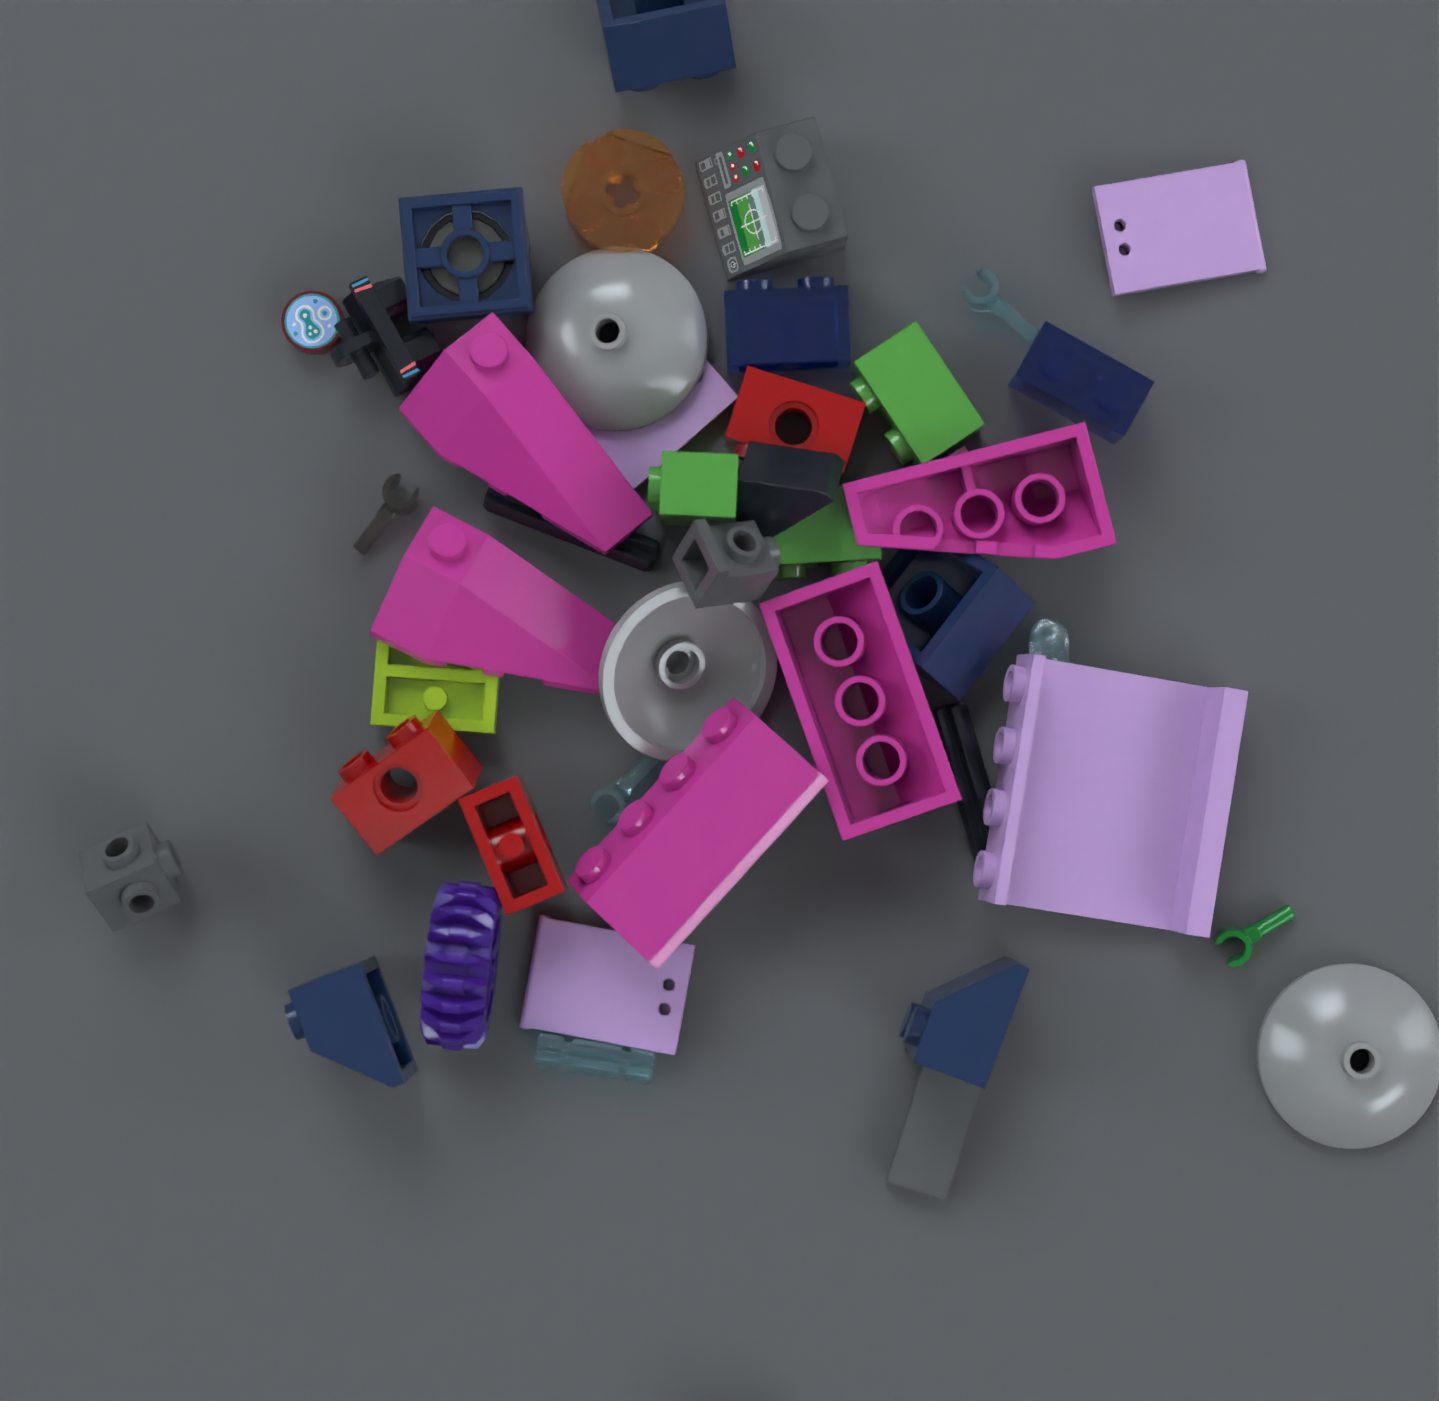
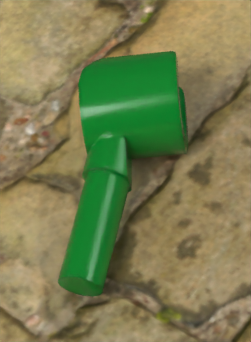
(1253, 933)

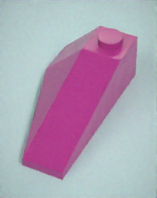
(508, 424)
(1001, 500)
(488, 609)

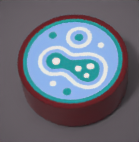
(310, 322)

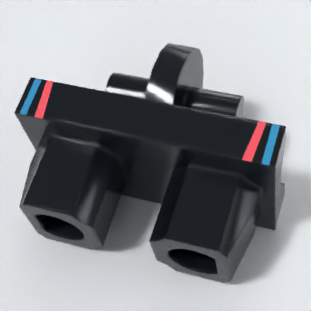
(372, 312)

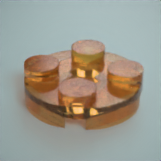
(607, 162)

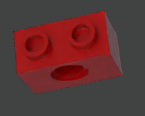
(769, 397)
(384, 809)
(513, 844)

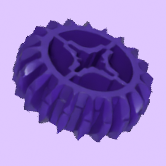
(460, 965)

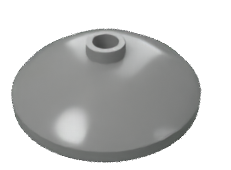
(657, 347)
(721, 657)
(1308, 1051)

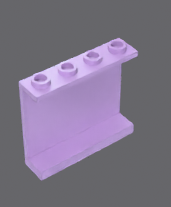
(1110, 795)

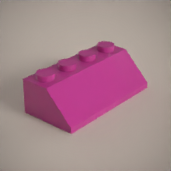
(860, 700)
(695, 831)

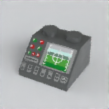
(772, 200)

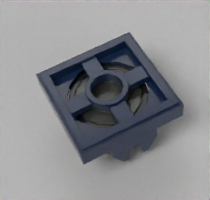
(467, 258)

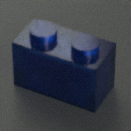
(787, 326)
(1081, 383)

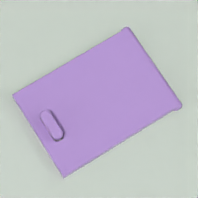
(1179, 228)
(640, 448)
(602, 989)

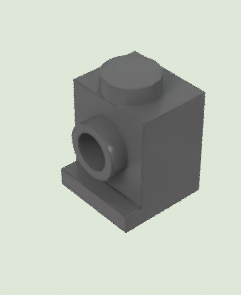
(737, 559)

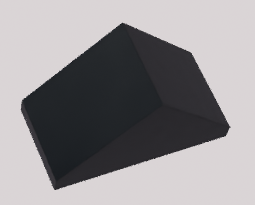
(784, 485)

